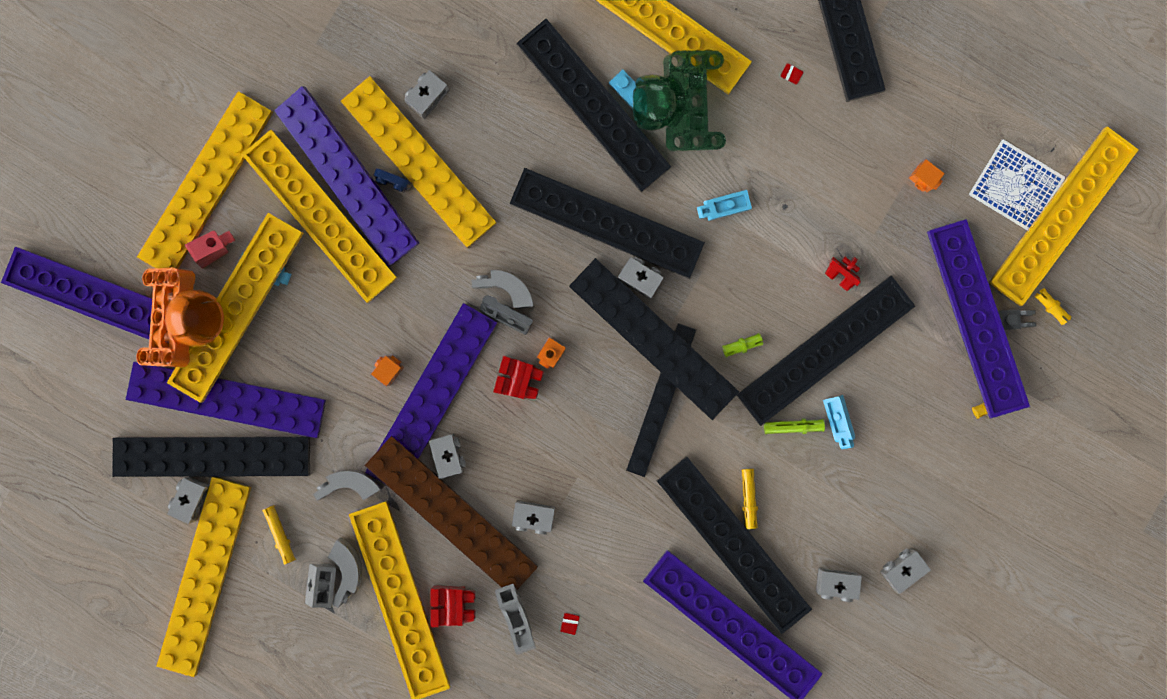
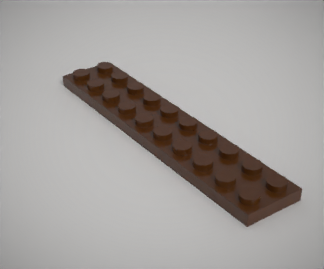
(450, 514)

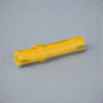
(749, 508)
(279, 535)

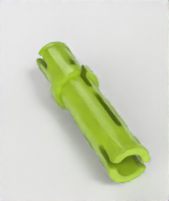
(794, 426)

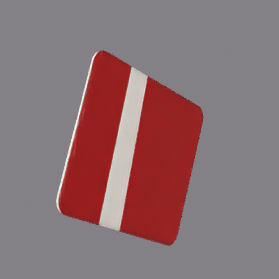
(791, 74)
(569, 623)

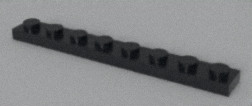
(655, 415)

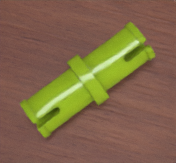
(742, 345)

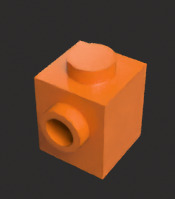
(927, 176)
(550, 353)
(387, 369)

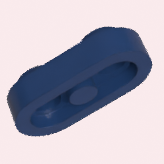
(383, 177)

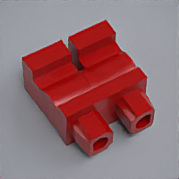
(520, 377)
(449, 606)

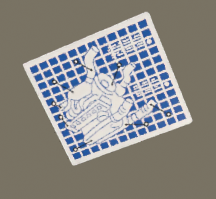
(1016, 185)

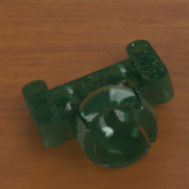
(668, 101)

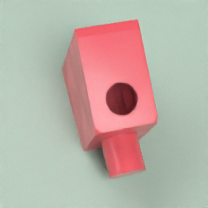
(202, 249)

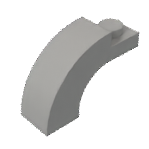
(515, 287)
(354, 479)
(350, 565)
(516, 618)

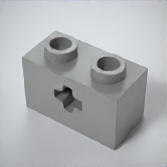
(425, 104)
(645, 287)
(443, 465)
(196, 493)
(526, 509)
(914, 568)
(829, 578)
(320, 585)

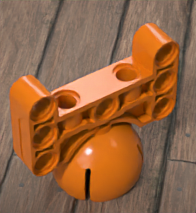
(178, 318)

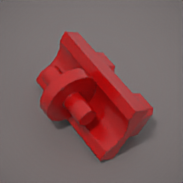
(850, 278)

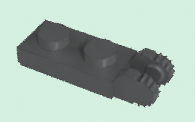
(505, 314)
(1012, 320)

